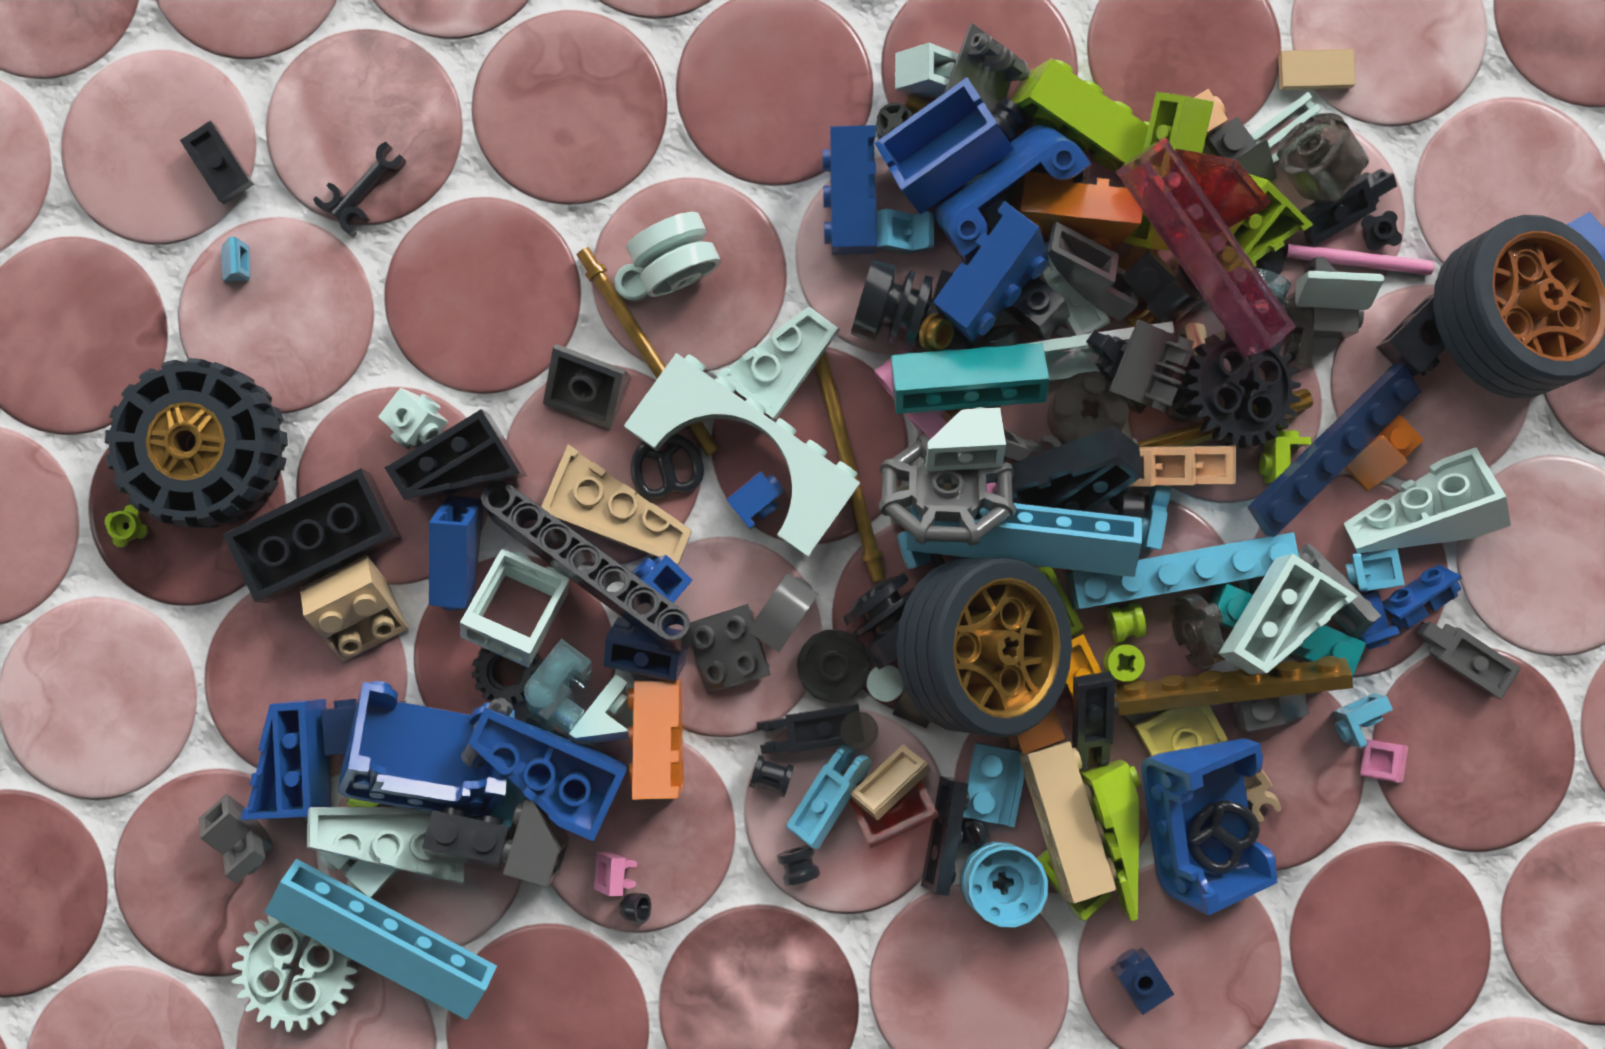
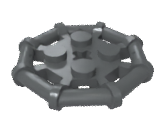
(941, 505)

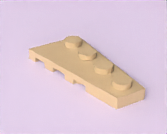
(600, 504)

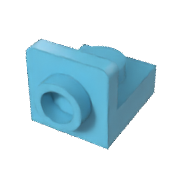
(1361, 712)

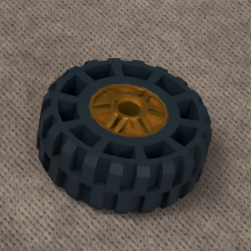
(195, 444)

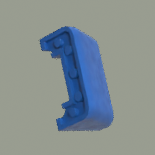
(1035, 151)
(413, 757)
(1174, 791)

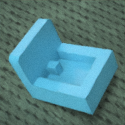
(905, 231)
(1375, 570)

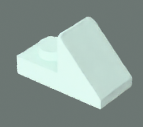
(596, 723)

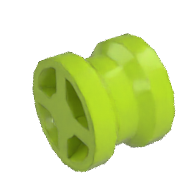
(1126, 621)
(1114, 661)

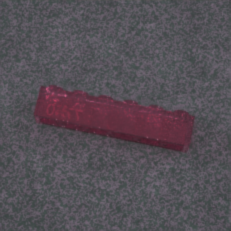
(1205, 248)

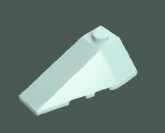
(1446, 505)

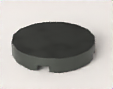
(833, 665)

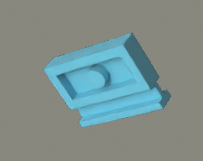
(994, 784)

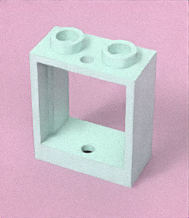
(500, 638)

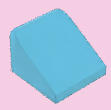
(235, 260)
(911, 558)

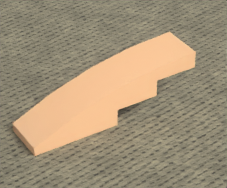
(1187, 465)

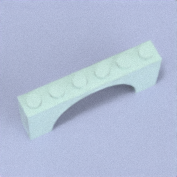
(689, 396)

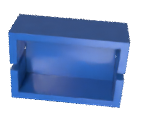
(943, 146)

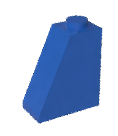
(454, 552)

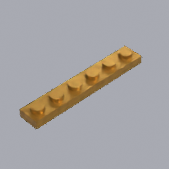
(1233, 686)

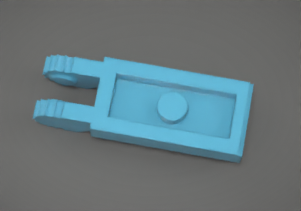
(828, 796)

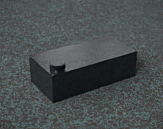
(312, 536)

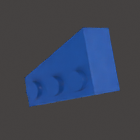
(994, 275)
(292, 763)

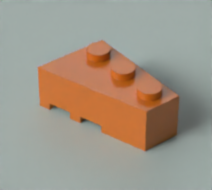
(1094, 211)
(656, 739)

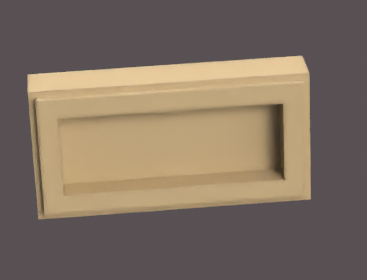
(1316, 69)
(890, 782)

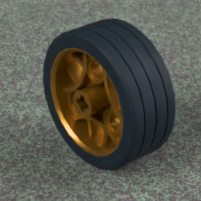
(1006, 646)

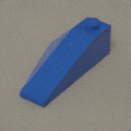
(554, 772)

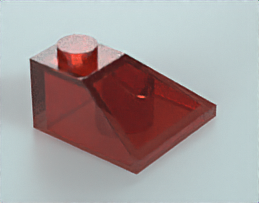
(1225, 185)

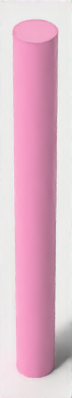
(1360, 259)

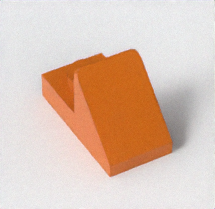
(1384, 454)

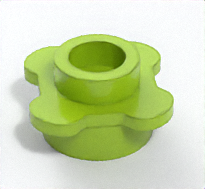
(115, 526)

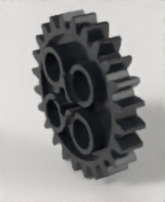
(1239, 391)

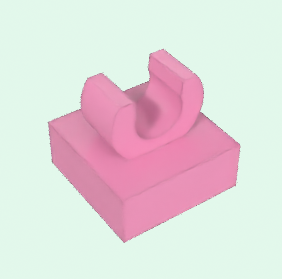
(610, 873)

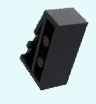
(456, 461)
(1079, 472)

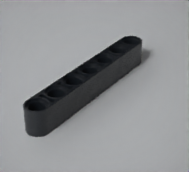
(595, 580)

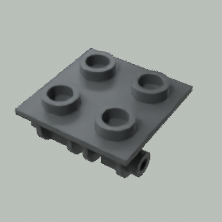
(987, 67)
(1150, 365)
(726, 649)

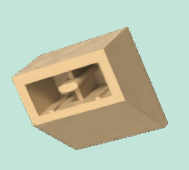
(352, 608)

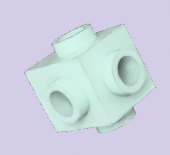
(412, 418)

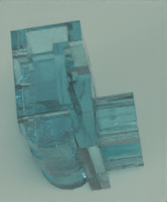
(549, 688)

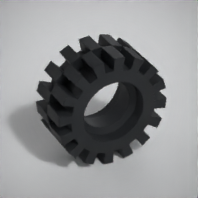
(491, 687)

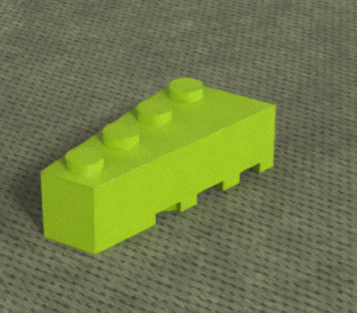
(1081, 114)

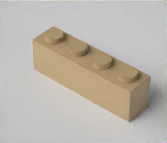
(1068, 822)

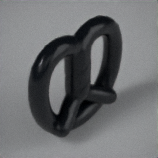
(666, 467)
(1221, 835)

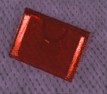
(908, 813)

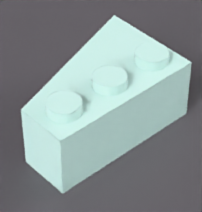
(1282, 613)

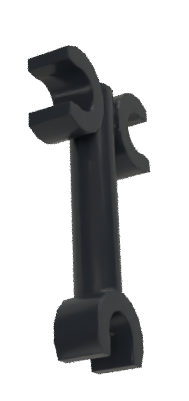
(345, 205)

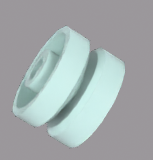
(673, 254)

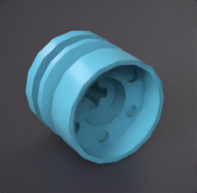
(1022, 894)

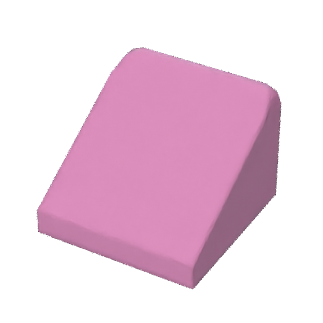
(1384, 761)

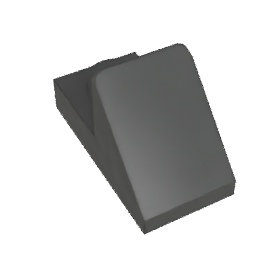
(1236, 143)

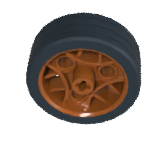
(1523, 307)

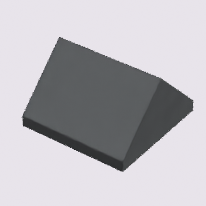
(585, 386)

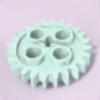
(265, 955)

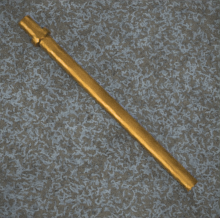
(597, 273)
(845, 453)

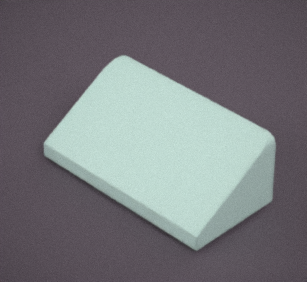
(1337, 290)

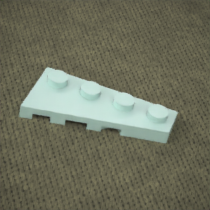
(380, 837)

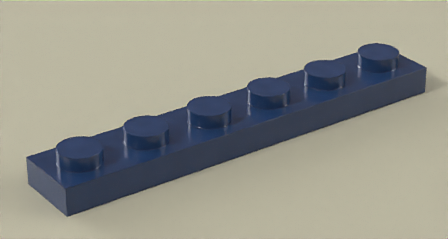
(1334, 449)

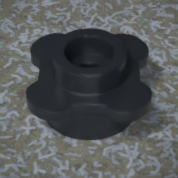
(1371, 235)

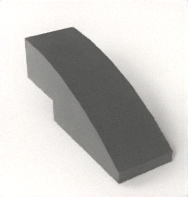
(1091, 271)

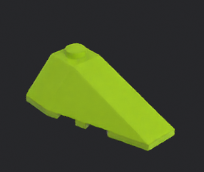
(1118, 813)

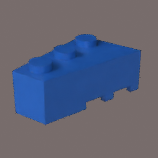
(851, 190)

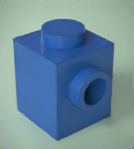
(663, 576)

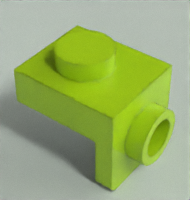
(1277, 453)

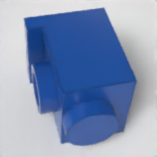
(756, 498)

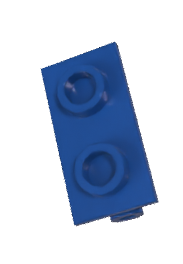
(1433, 587)

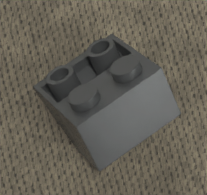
(536, 847)

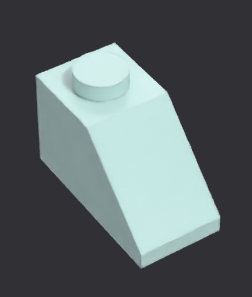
(924, 70)
(968, 442)

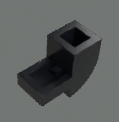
(1166, 291)

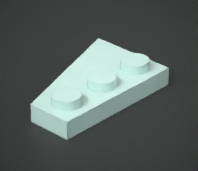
(782, 361)

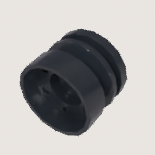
(892, 305)
(881, 612)

